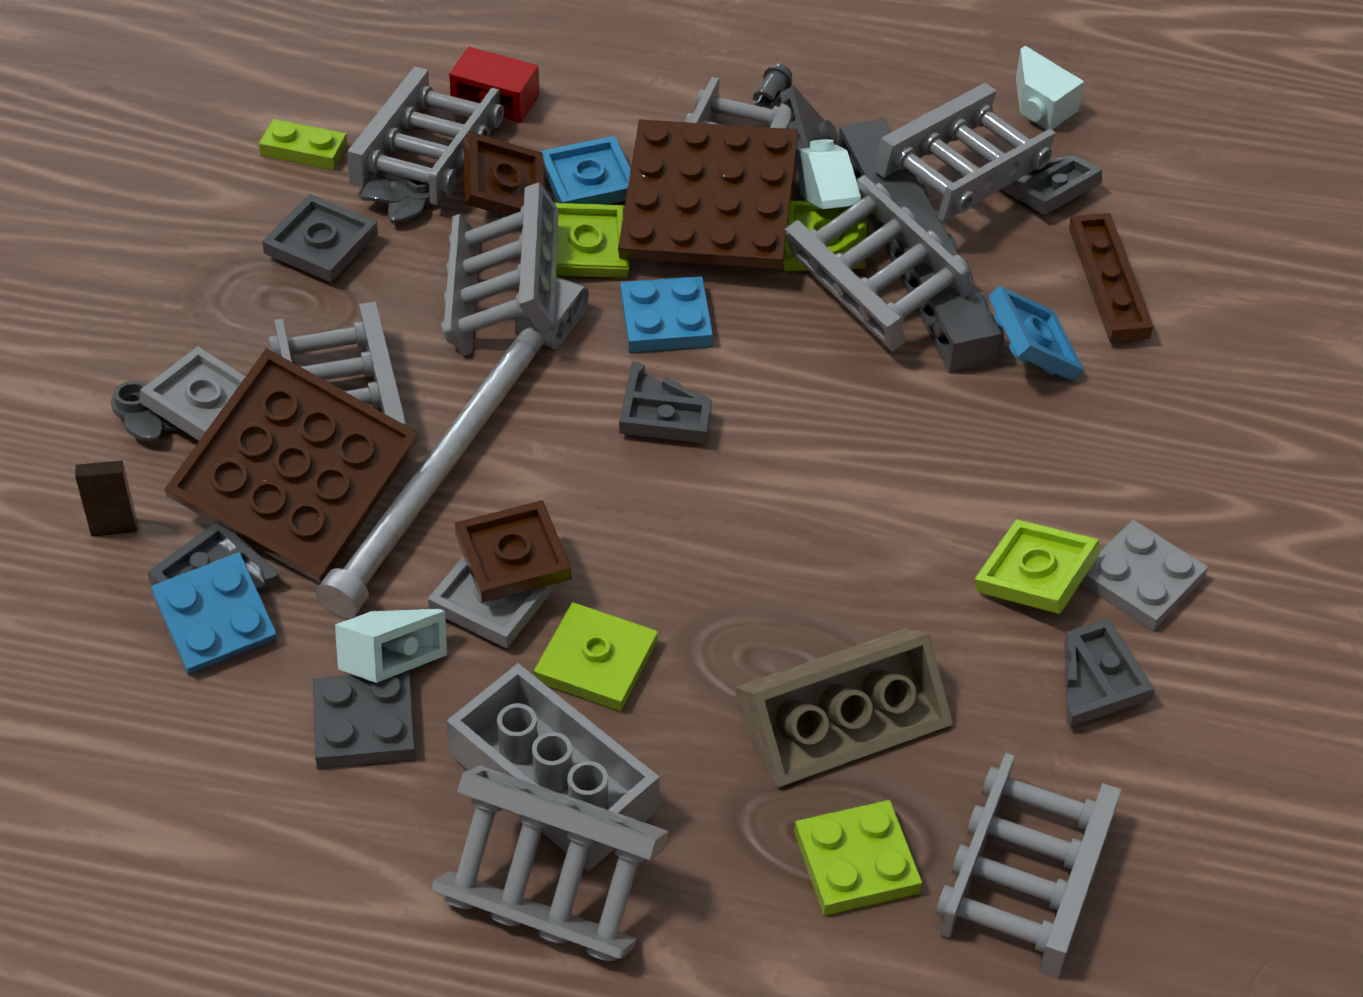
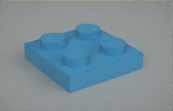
(588, 172)
(666, 314)
(1035, 334)
(213, 613)

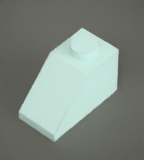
(1046, 90)
(827, 175)
(390, 642)

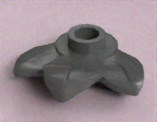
(405, 196)
(138, 419)

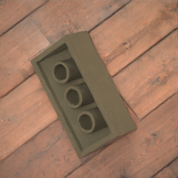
(845, 705)

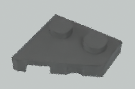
(808, 121)
(1055, 183)
(663, 409)
(209, 547)
(1101, 674)

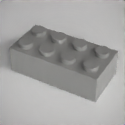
(542, 739)

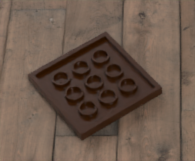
(709, 194)
(292, 465)

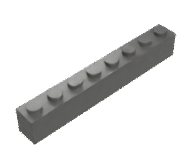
(957, 325)

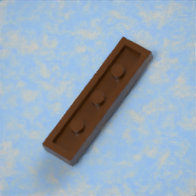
(1110, 278)

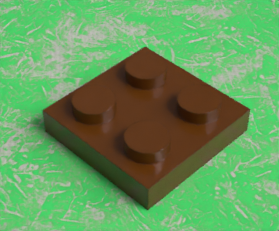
(498, 173)
(512, 551)

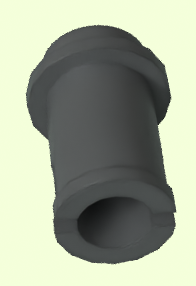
(776, 80)

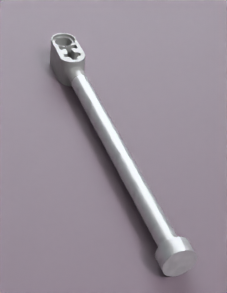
(345, 589)

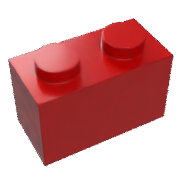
(482, 70)

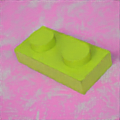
(303, 144)

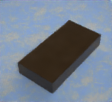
(106, 498)

